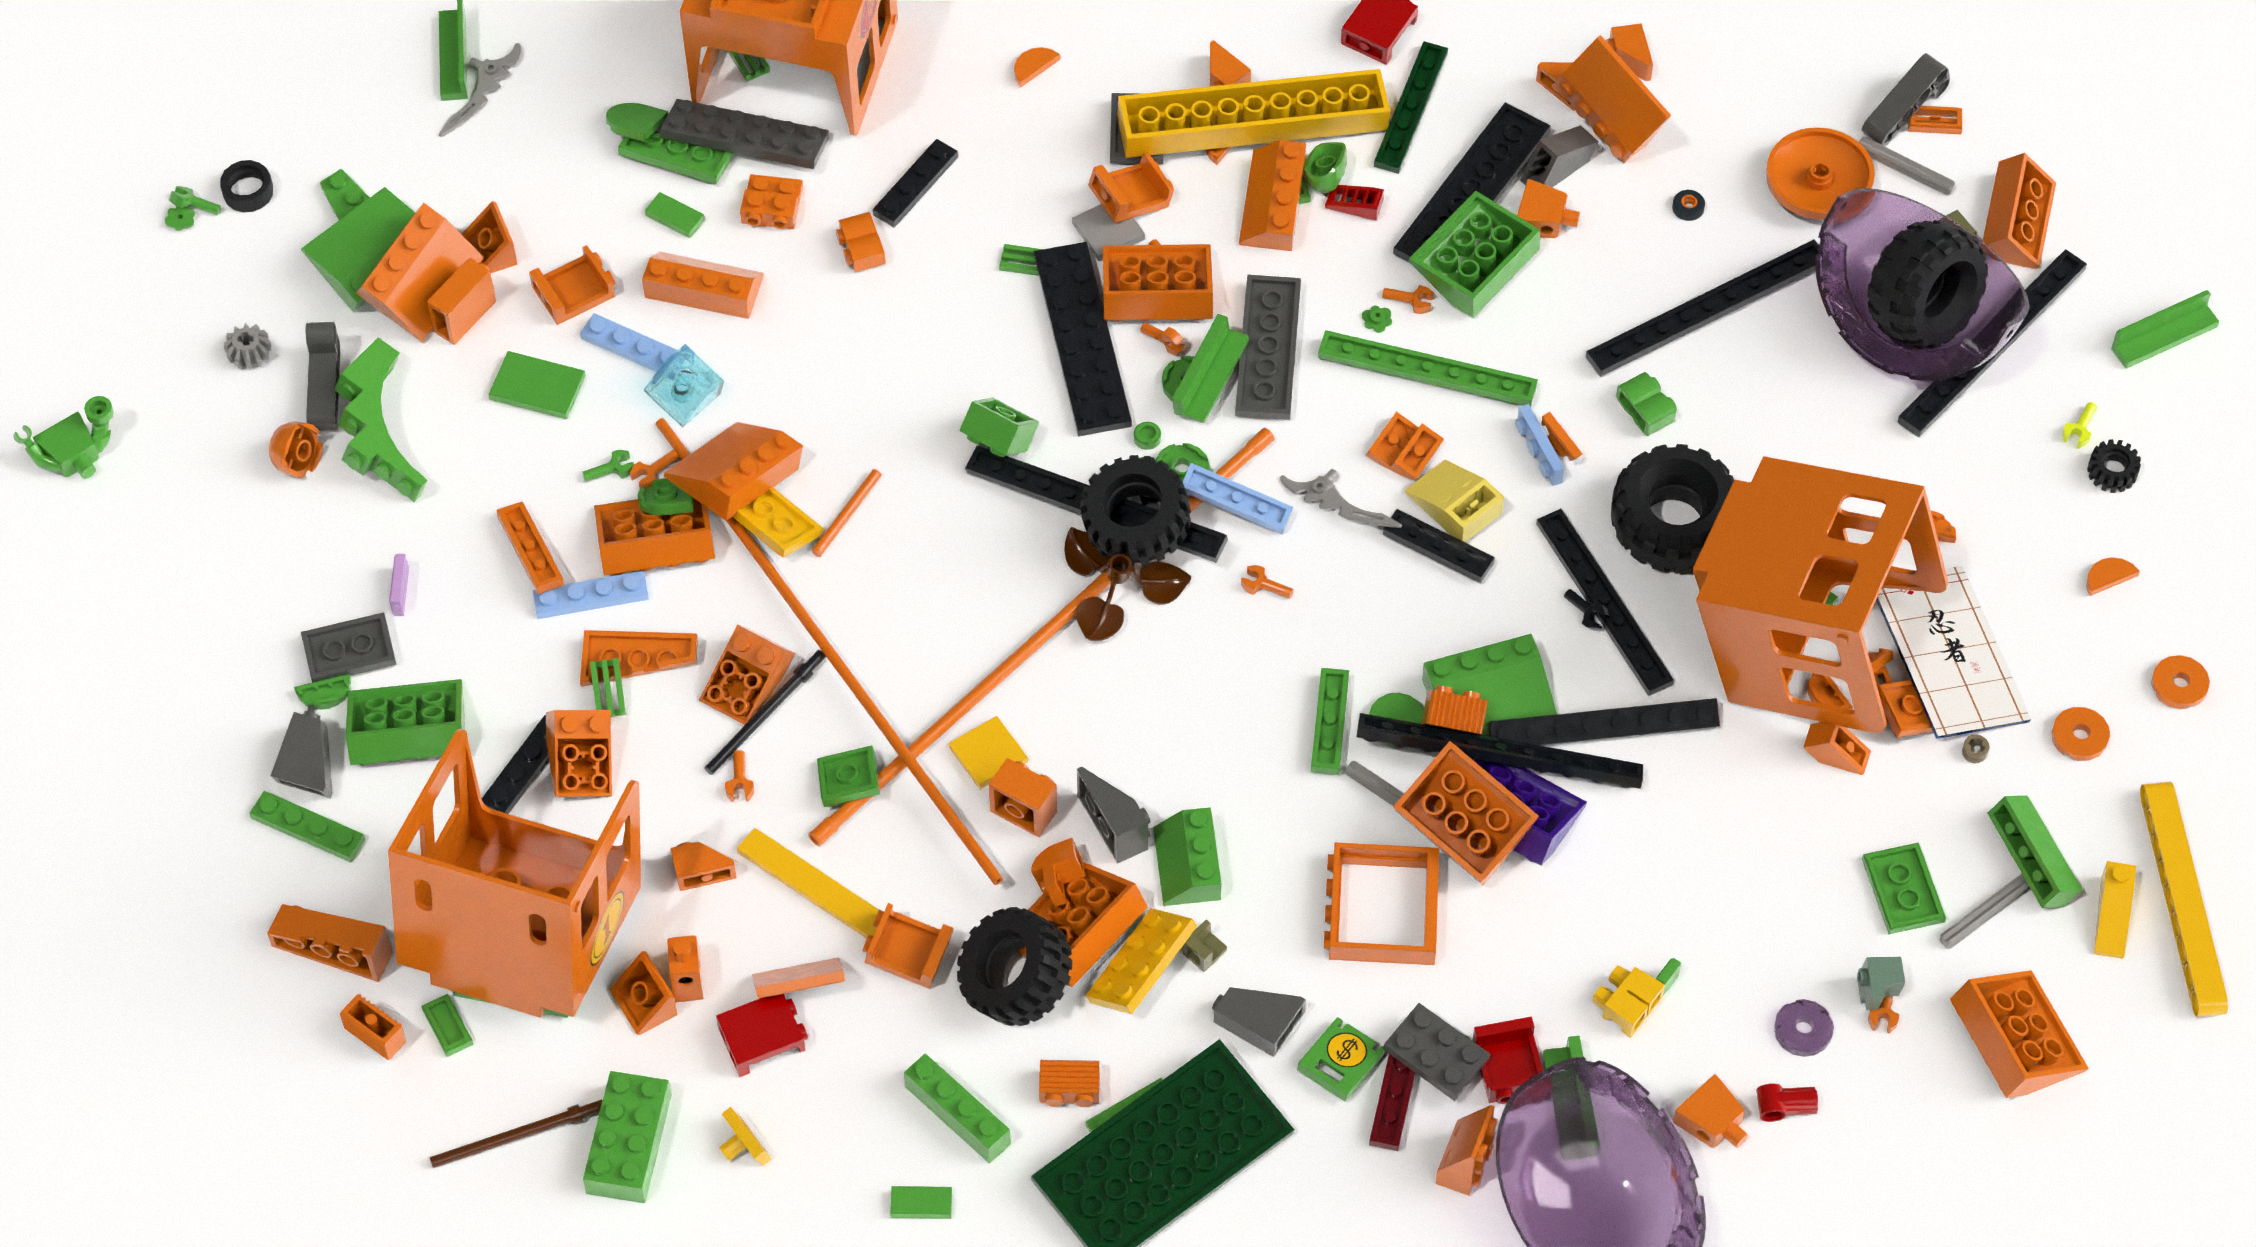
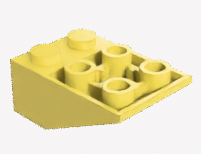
(1457, 499)

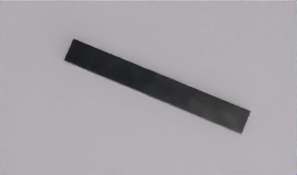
(1596, 587)

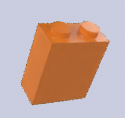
(461, 301)

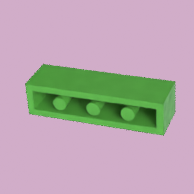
(2034, 851)
(957, 1108)

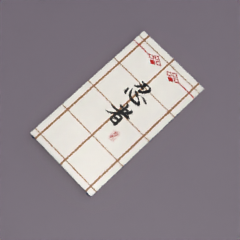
(1952, 658)

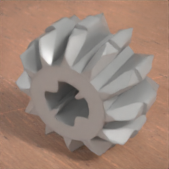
(247, 346)

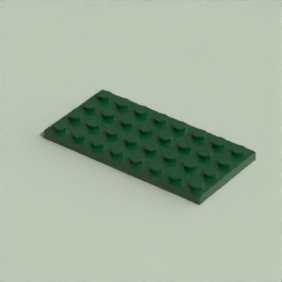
(1163, 1152)

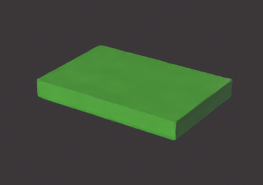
(537, 385)
(1903, 888)

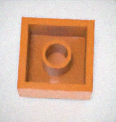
(1023, 797)

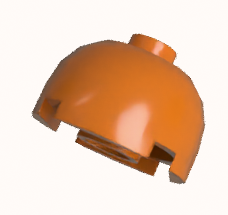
(295, 448)

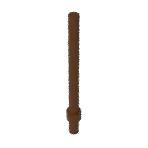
(574, 1115)

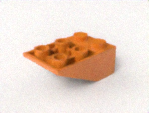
(746, 674)
(580, 752)
(1467, 1151)

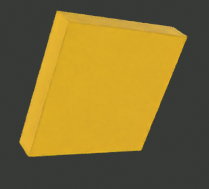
(985, 750)

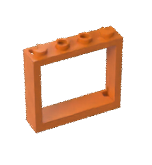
(1382, 856)

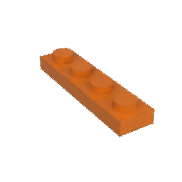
(530, 547)

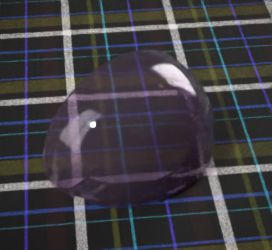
(1849, 248)
(1595, 1163)

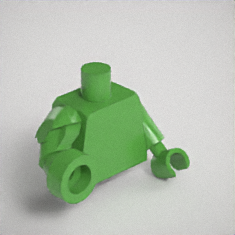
(68, 444)

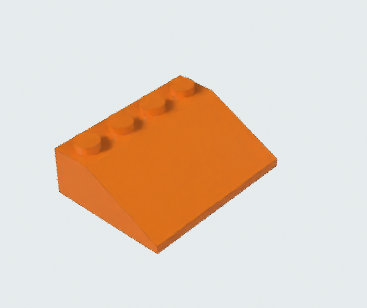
(1612, 100)
(415, 268)
(1157, 282)
(736, 467)
(644, 541)
(1466, 813)
(1094, 915)
(2017, 1032)

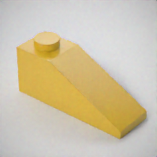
(2114, 909)

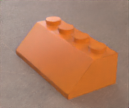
(1273, 195)
(2019, 211)
(701, 284)

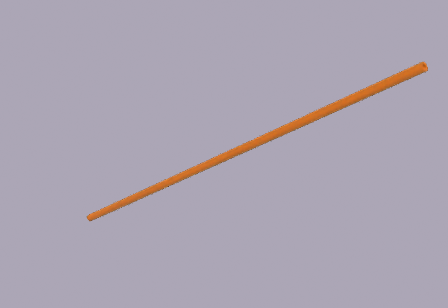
(850, 680)

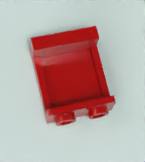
(1377, 27)
(760, 1031)
(1512, 1056)

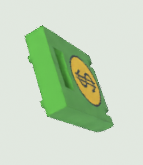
(1345, 1052)

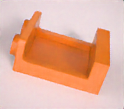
(1131, 189)
(573, 286)
(906, 947)

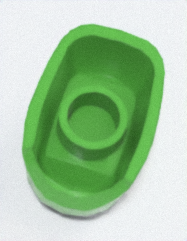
(1326, 166)

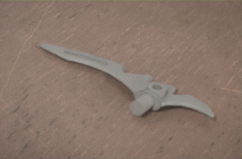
(488, 73)
(1324, 489)

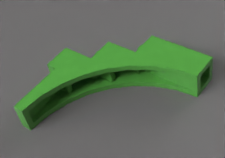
(363, 419)

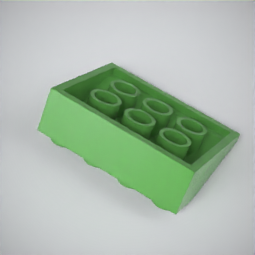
(356, 244)
(1476, 253)
(1504, 673)
(403, 721)

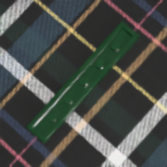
(1411, 107)

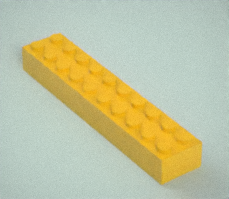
(1253, 113)

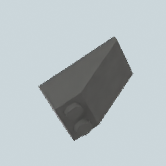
(1114, 816)

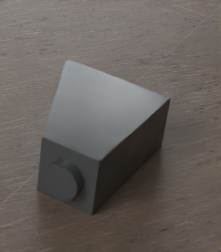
(1560, 156)
(305, 756)
(1259, 1016)

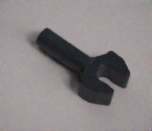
(1588, 609)

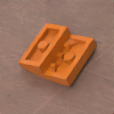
(1404, 447)

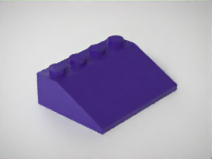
(1552, 804)

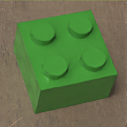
(998, 427)

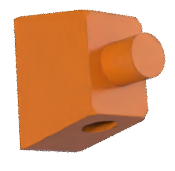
(1546, 209)
(685, 962)
(1712, 1114)

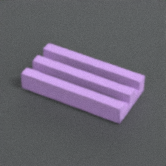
(399, 584)

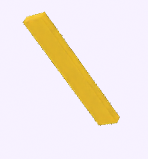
(809, 882)

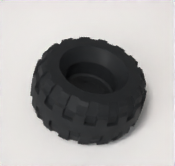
(1927, 284)
(1662, 476)

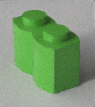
(1646, 403)

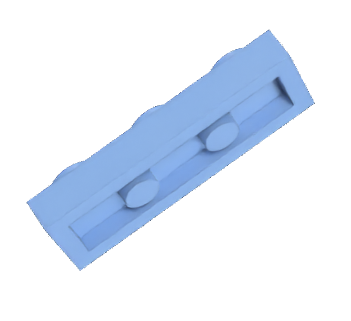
(1539, 445)

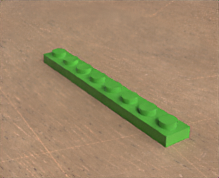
(1427, 368)

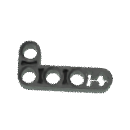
(1922, 80)
(323, 374)

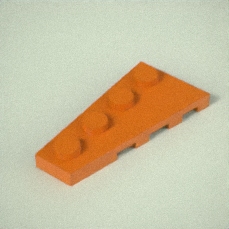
(637, 652)

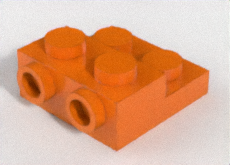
(771, 201)

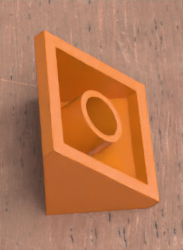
(492, 239)
(644, 995)

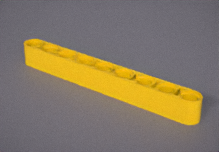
(2183, 899)

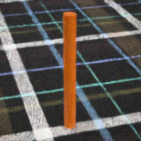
(846, 512)

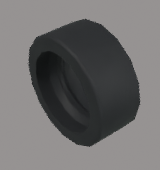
(242, 170)

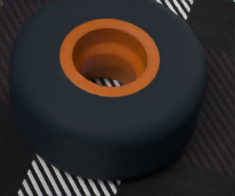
(1685, 212)

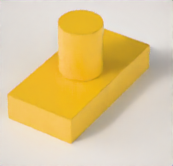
(742, 1139)

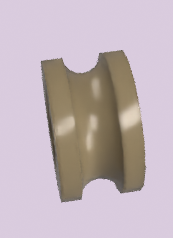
(1969, 743)

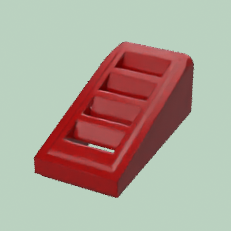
(1362, 209)

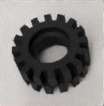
(2118, 453)

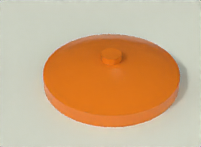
(1816, 167)

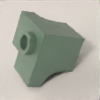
(1880, 979)

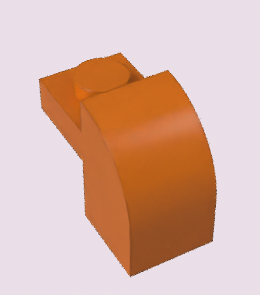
(1056, 867)

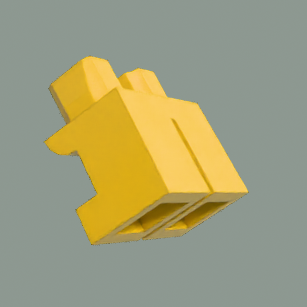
(1631, 1001)

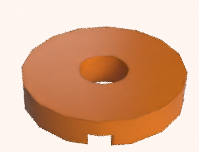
(2184, 668)
(2080, 719)

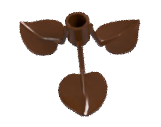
(1098, 617)

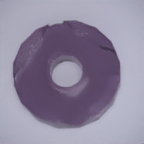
(1803, 1043)

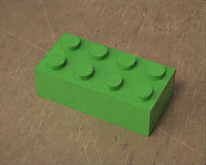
(627, 1137)

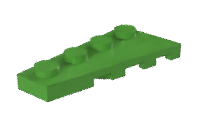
(680, 157)
(342, 193)

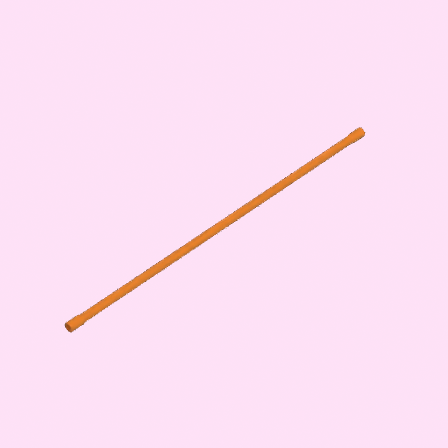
(831, 824)

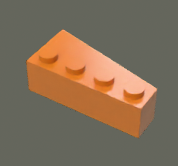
(332, 940)

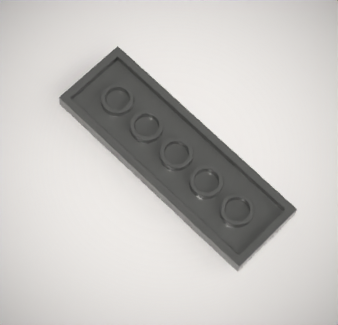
(744, 133)
(1269, 356)

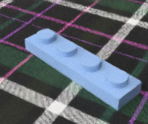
(626, 342)
(1236, 498)
(591, 595)

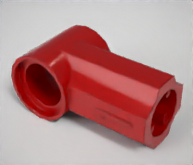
(1779, 1102)

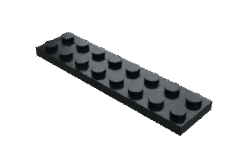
(1485, 168)
(1082, 339)

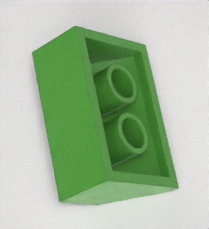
(1188, 858)

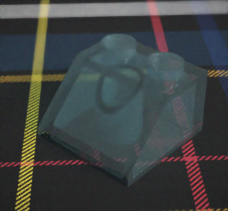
(684, 385)

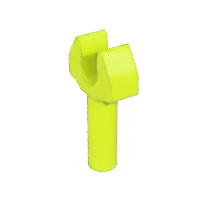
(2079, 427)

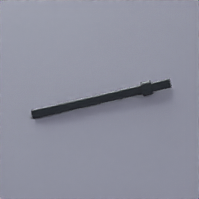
(801, 674)

